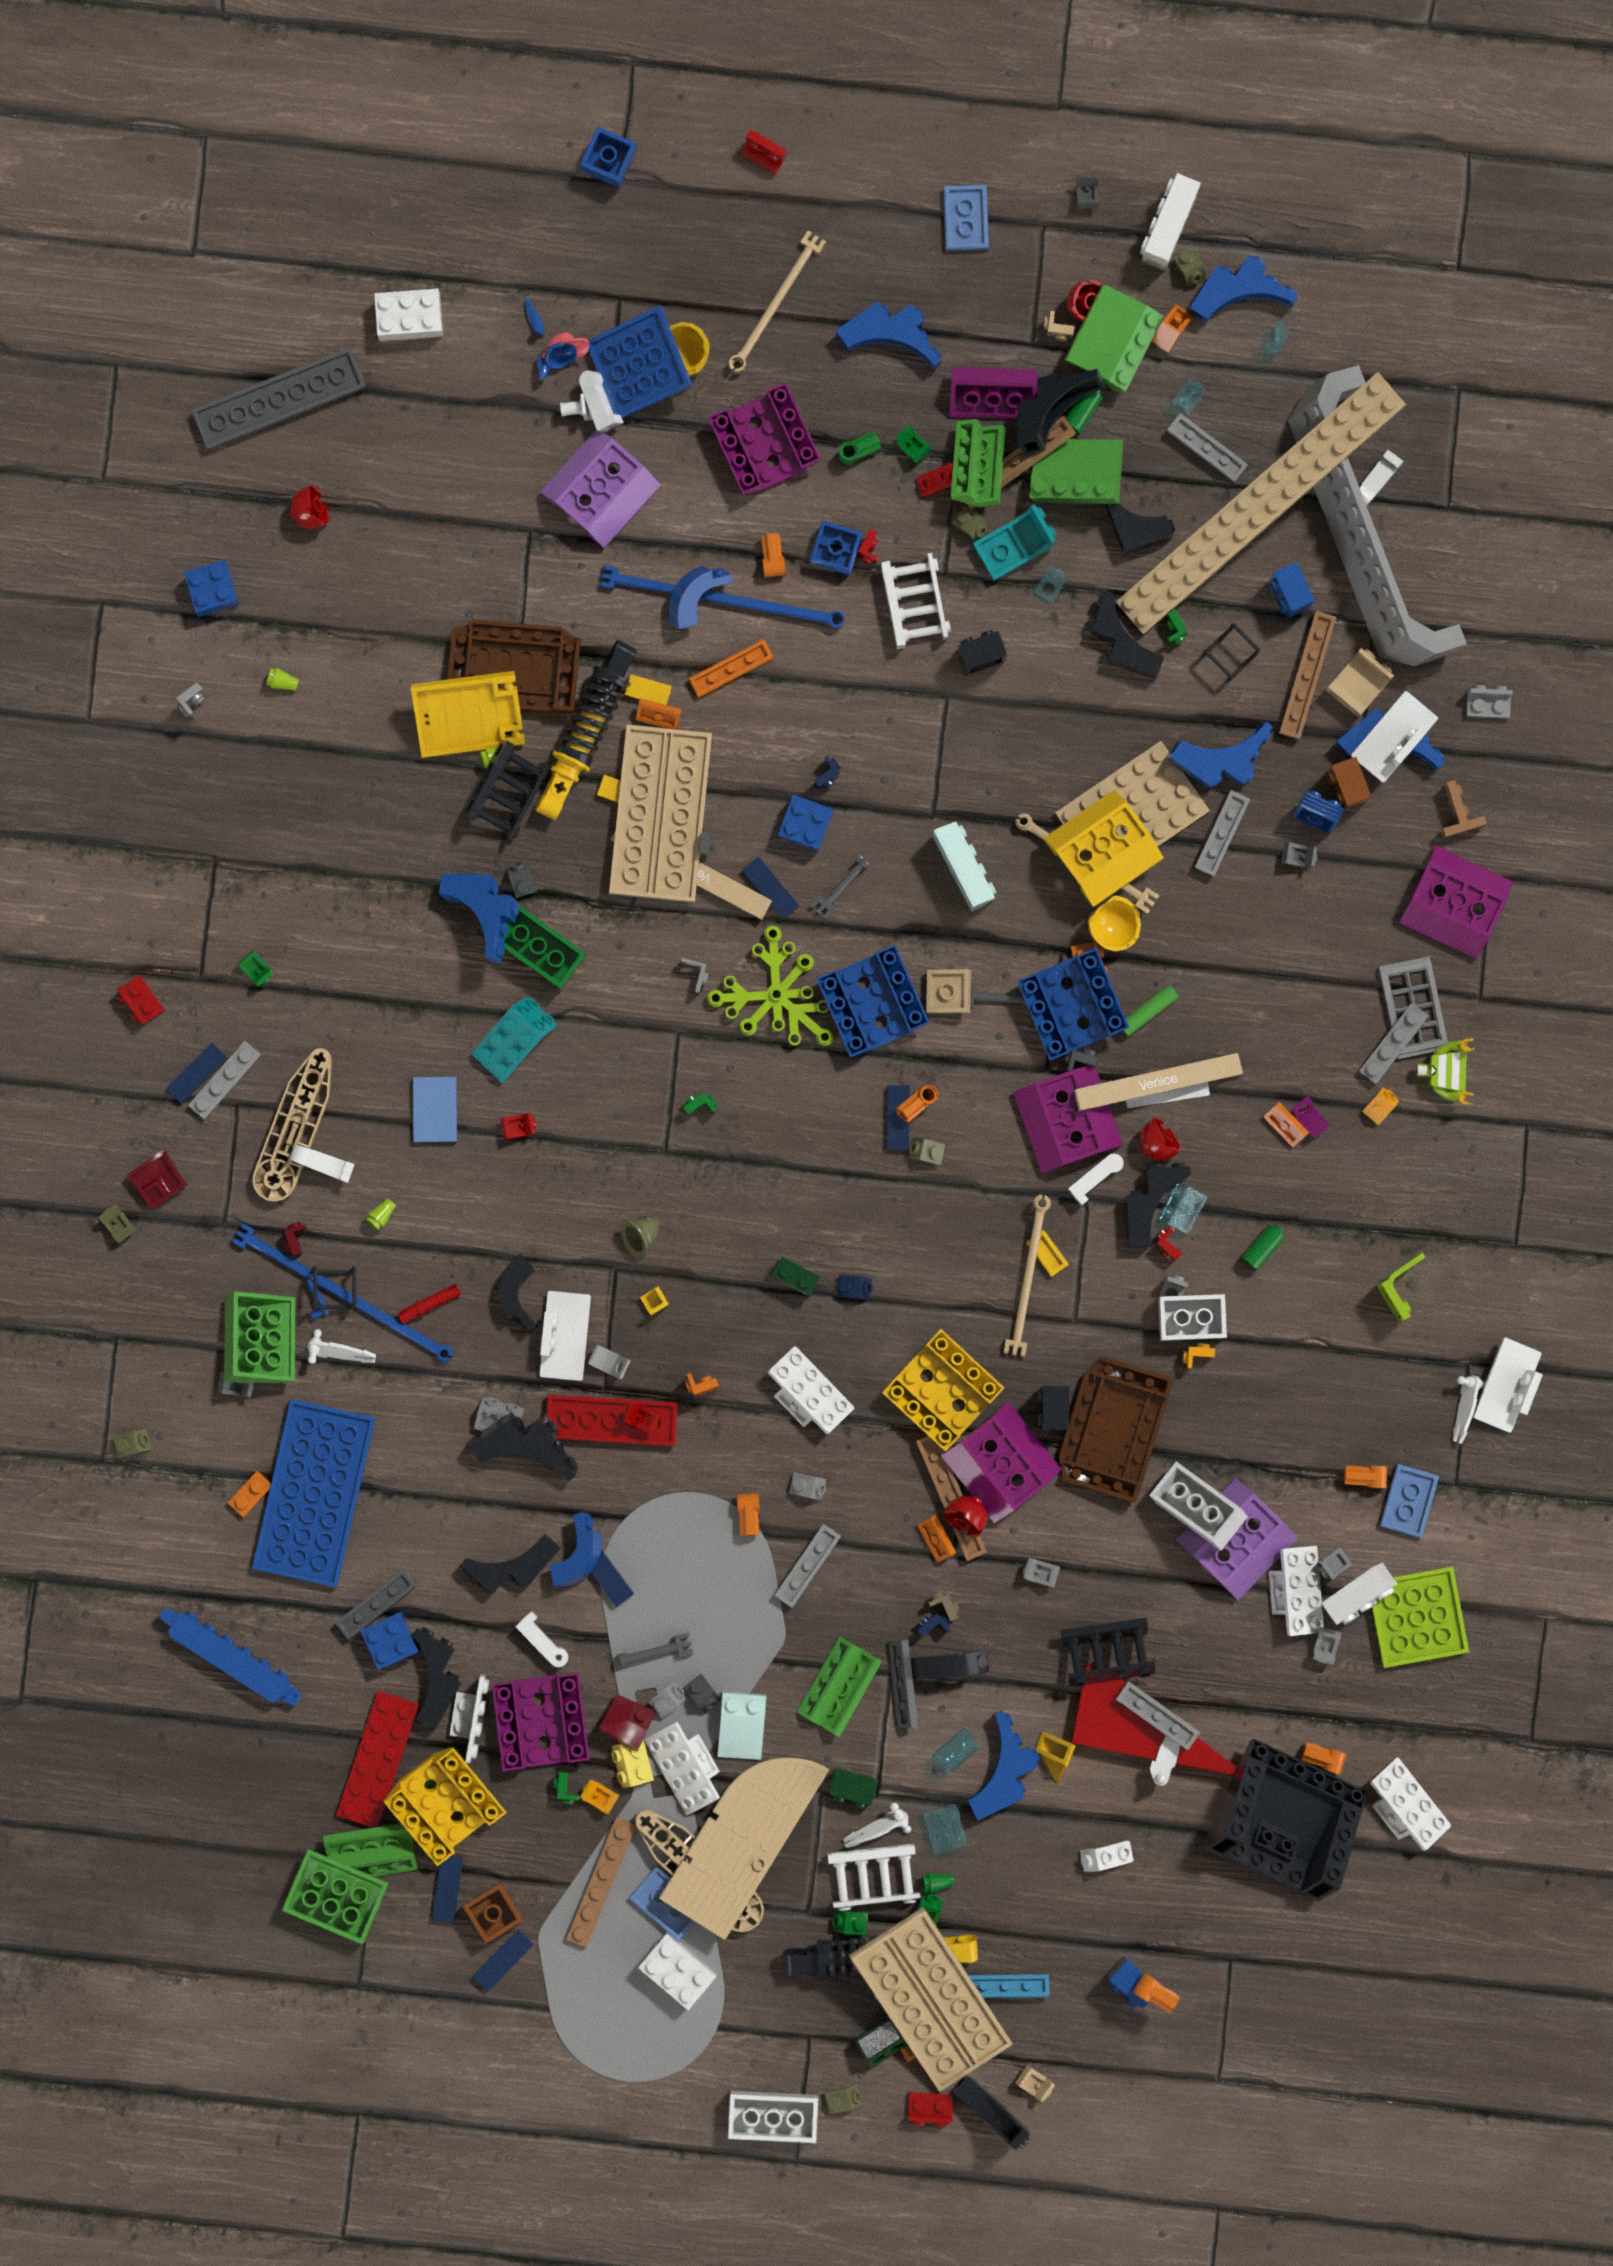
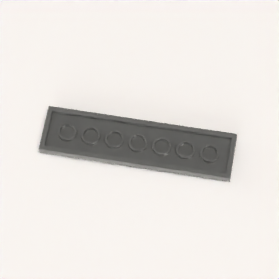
(278, 398)

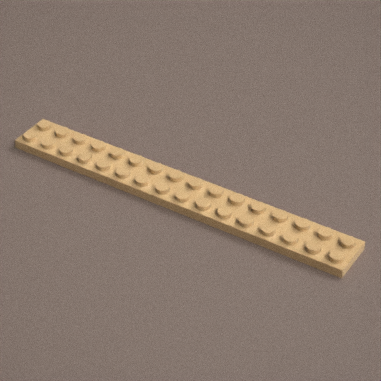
(1261, 503)

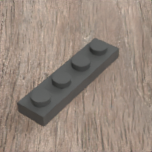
(376, 1604)
(903, 1684)

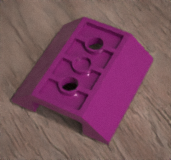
(780, 435)
(1452, 917)
(1052, 1122)
(990, 1473)
(523, 1722)

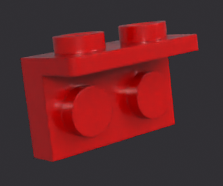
(763, 152)
(140, 999)
(930, 2108)

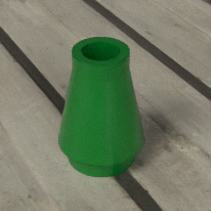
(935, 1882)

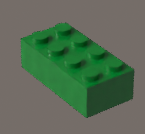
(542, 949)

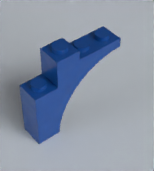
(1250, 282)
(901, 330)
(1354, 737)
(1233, 762)
(492, 910)
(1013, 1762)

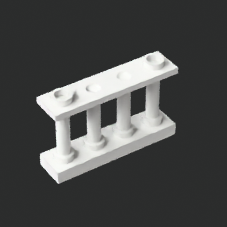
(898, 614)
(861, 1858)

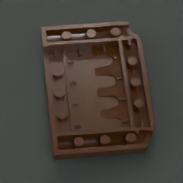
(540, 655)
(1114, 1428)

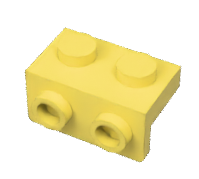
(631, 1765)

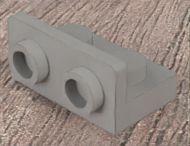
(194, 696)
(1488, 702)
(492, 1410)

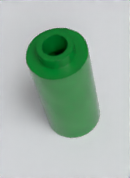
(1083, 411)
(1263, 1246)

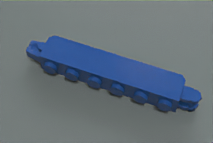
(230, 1658)

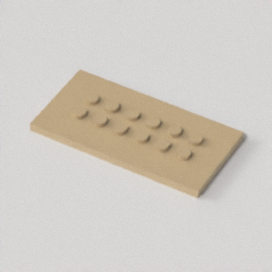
(660, 813)
(931, 1999)

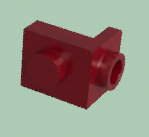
(292, 1243)

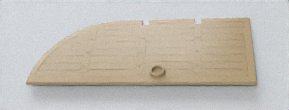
(743, 1842)

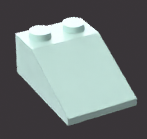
(741, 1725)

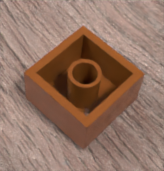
(1348, 783)
(493, 1912)

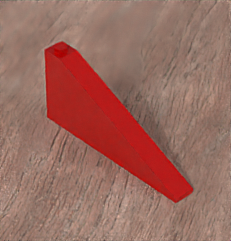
(1112, 1726)

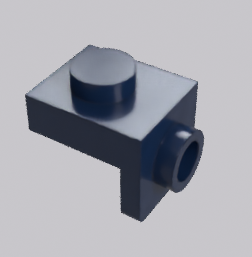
(827, 779)
(854, 1286)
(928, 1624)

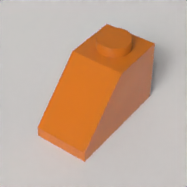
(1172, 328)

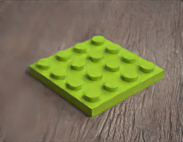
(1420, 1619)

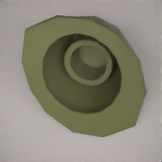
(639, 1235)

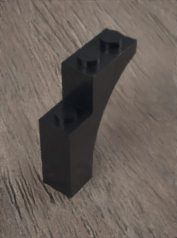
(1125, 651)
(1142, 1206)
(522, 1568)
(441, 1685)
(993, 2112)

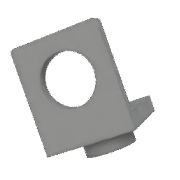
(703, 977)
(1176, 1282)
(608, 1361)

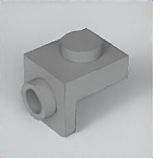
(808, 1486)
(1334, 1564)
(1041, 1572)
(1326, 1645)
(668, 1699)

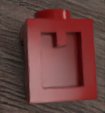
(869, 543)

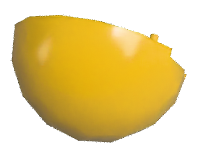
(692, 346)
(1115, 924)

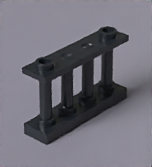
(485, 791)
(1114, 1632)

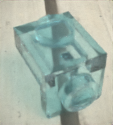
(1280, 336)
(1188, 396)

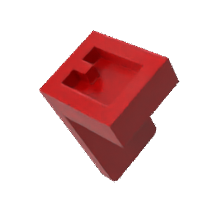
(935, 480)

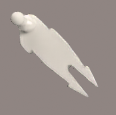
(323, 1349)
(1467, 1404)
(1164, 1761)
(893, 1819)

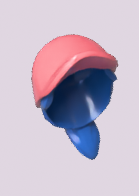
(559, 352)

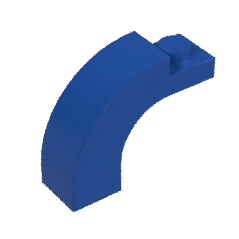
(688, 592)
(584, 1557)

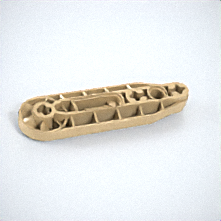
(299, 1114)
(754, 1912)

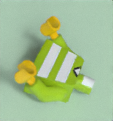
(1448, 1070)

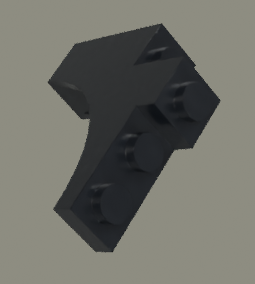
(1053, 398)
(535, 1441)

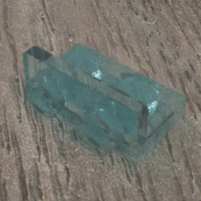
(1183, 1208)
(956, 1751)
(945, 1829)

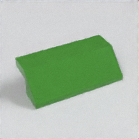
(978, 463)
(839, 1686)
(374, 1850)

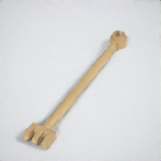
(809, 248)
(1141, 897)
(1027, 1281)

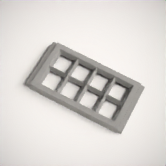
(1405, 968)

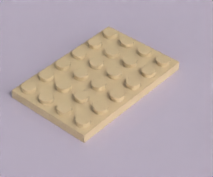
(1153, 790)

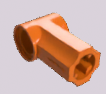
(773, 560)
(916, 1103)
(1370, 1476)
(748, 1508)
(1328, 1759)
(1151, 1990)

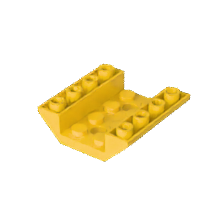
(1114, 858)
(954, 1377)
(429, 1811)

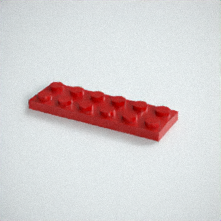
(603, 1420)
(378, 1759)

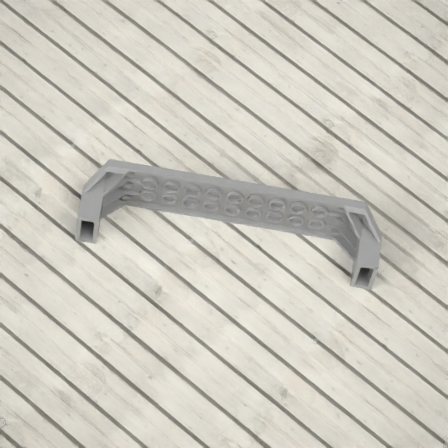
(1387, 619)

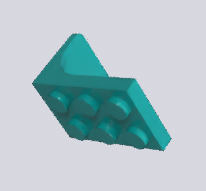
(1016, 543)
(513, 1038)

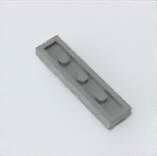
(1207, 447)
(1222, 833)
(1394, 1043)
(224, 1080)
(807, 1565)
(1158, 1715)

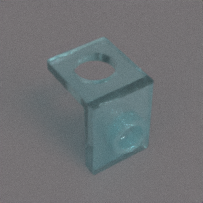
(1055, 577)

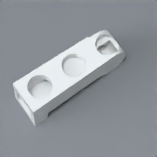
(597, 401)
(1379, 476)
(322, 1163)
(1111, 1164)
(555, 1655)

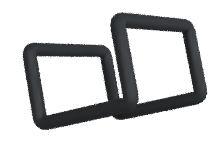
(1207, 652)
(314, 1271)

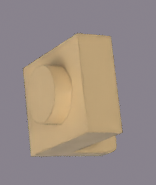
(1059, 331)
(1035, 2083)

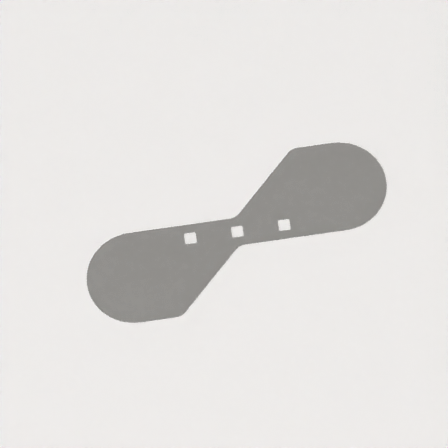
(686, 1577)

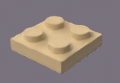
(948, 991)

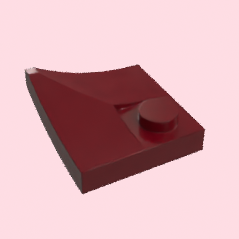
(157, 1179)
(627, 1722)

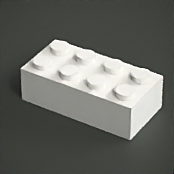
(1171, 220)
(1198, 1506)
(773, 2116)

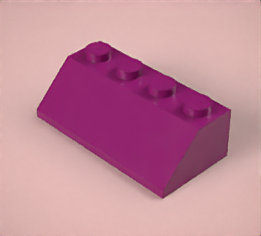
(990, 391)

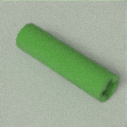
(1150, 1009)

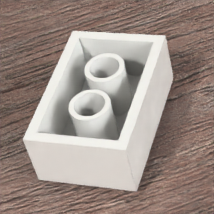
(408, 314)
(1192, 1317)
(1360, 1594)
(677, 1970)

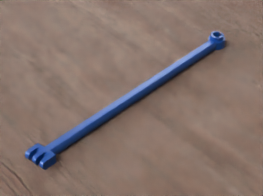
(733, 600)
(343, 1294)

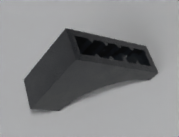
(1137, 531)

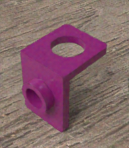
(1310, 1118)

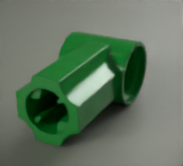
(861, 447)

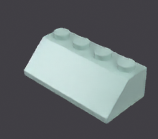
(963, 865)

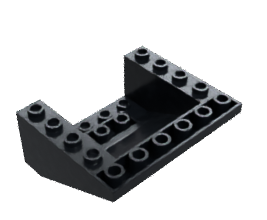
(1287, 1821)

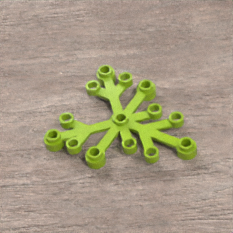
(796, 1011)

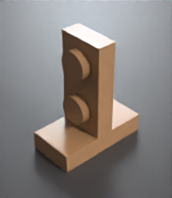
(1459, 812)

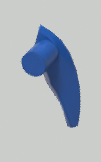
(534, 318)
(317, 1312)

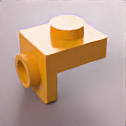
(1381, 1105)
(1201, 1350)
(599, 1796)

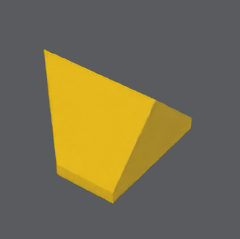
(1054, 1753)

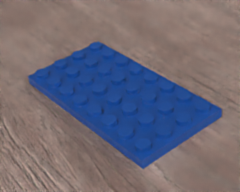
(314, 1493)

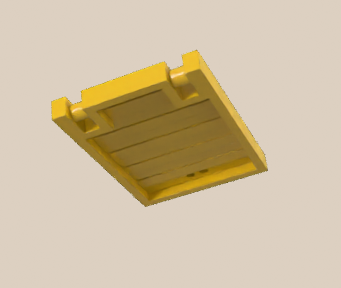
(467, 713)

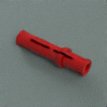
(429, 1303)

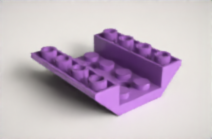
(613, 496)
(1249, 1550)

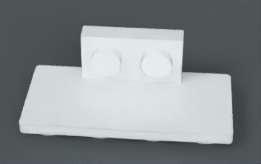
(1394, 736)
(565, 1335)
(1509, 1385)
(808, 1392)
(1298, 1590)
(466, 1716)
(685, 1766)
(1407, 1806)

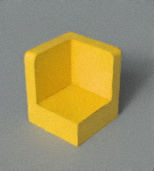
(654, 1301)

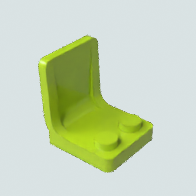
(1398, 1307)

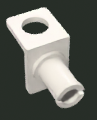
(576, 407)

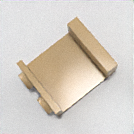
(1360, 682)

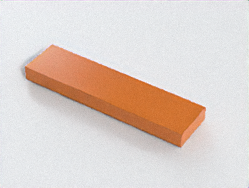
(731, 668)

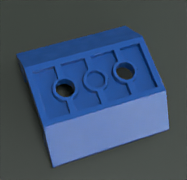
(888, 996)
(1059, 1009)

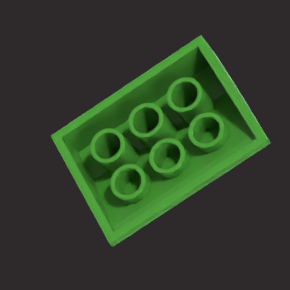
(1114, 337)
(1079, 473)
(259, 1338)
(335, 1896)

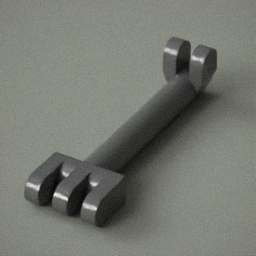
(862, 863)
(992, 997)
(625, 1658)

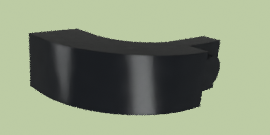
(509, 1286)
(949, 1665)

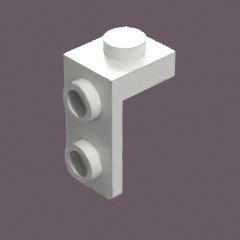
(1106, 1857)

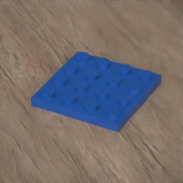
(639, 363)

